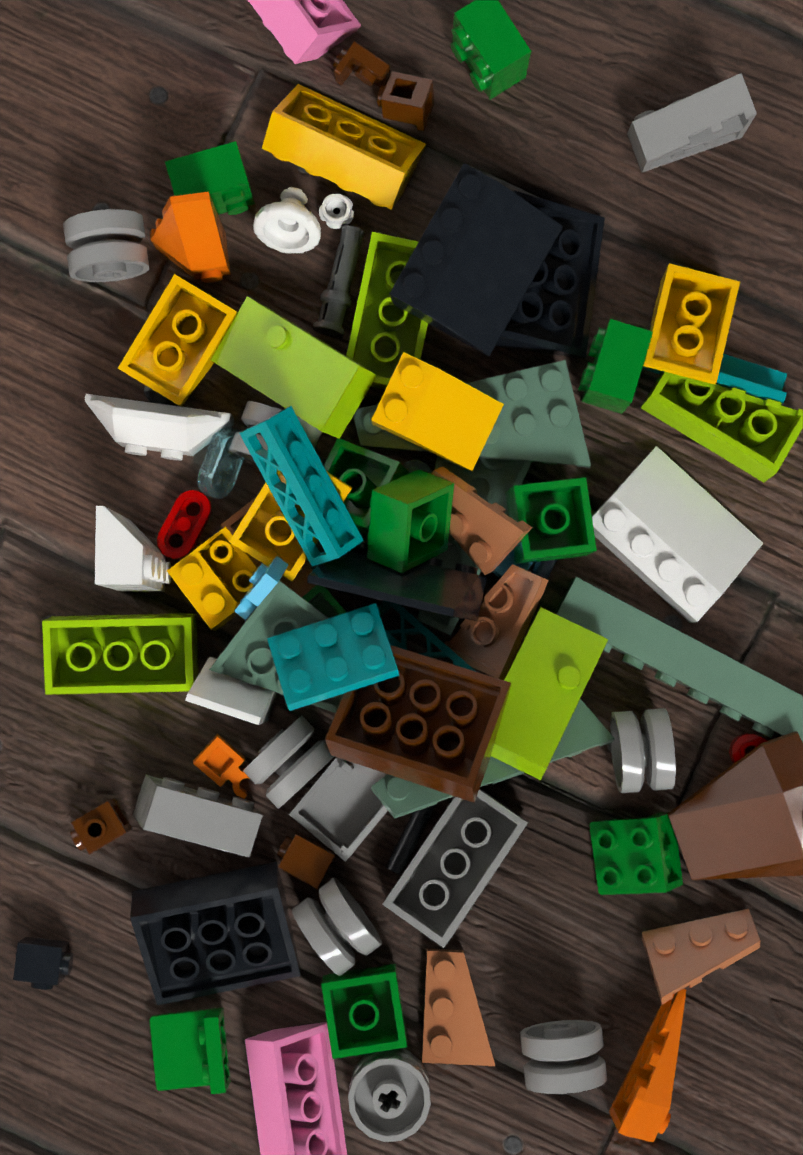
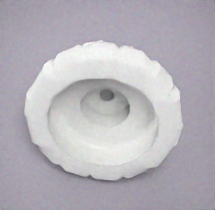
(288, 224)

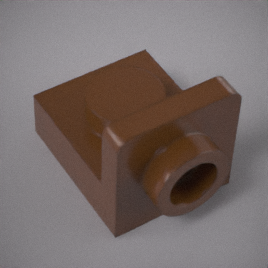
(366, 65)

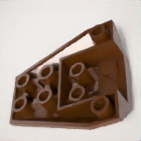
(747, 816)

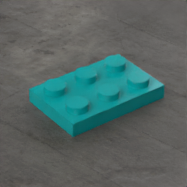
(332, 657)

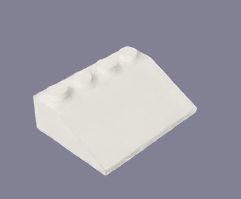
(674, 535)

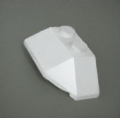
(157, 426)

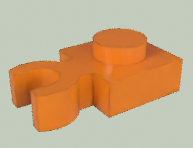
(222, 763)

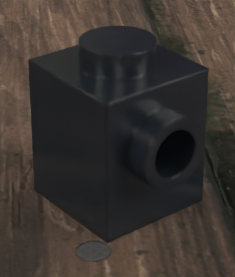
(42, 962)

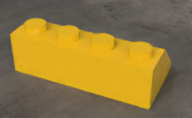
(342, 146)

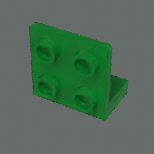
(636, 855)
(190, 1050)

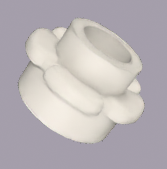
(332, 202)

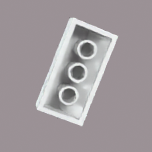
(126, 556)

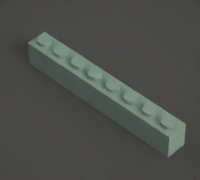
(684, 661)

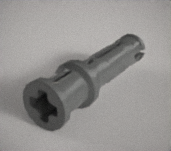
(336, 297)

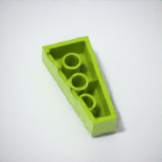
(727, 421)

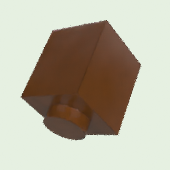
(305, 858)

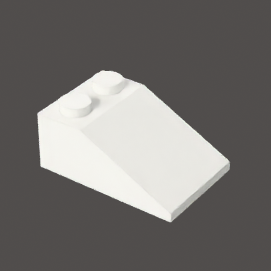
(231, 695)

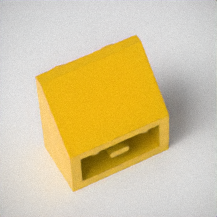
(215, 578)

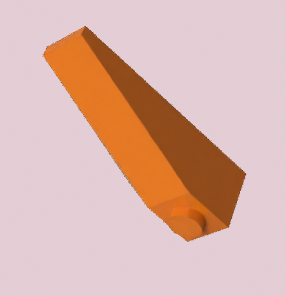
(193, 237)
(646, 1092)

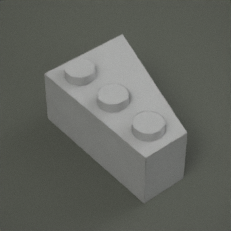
(692, 124)
(197, 815)

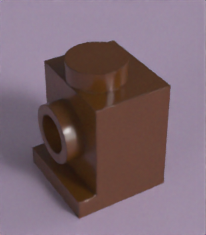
(407, 99)
(111, 820)

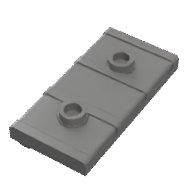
(341, 806)

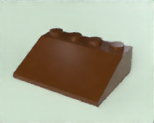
(424, 725)

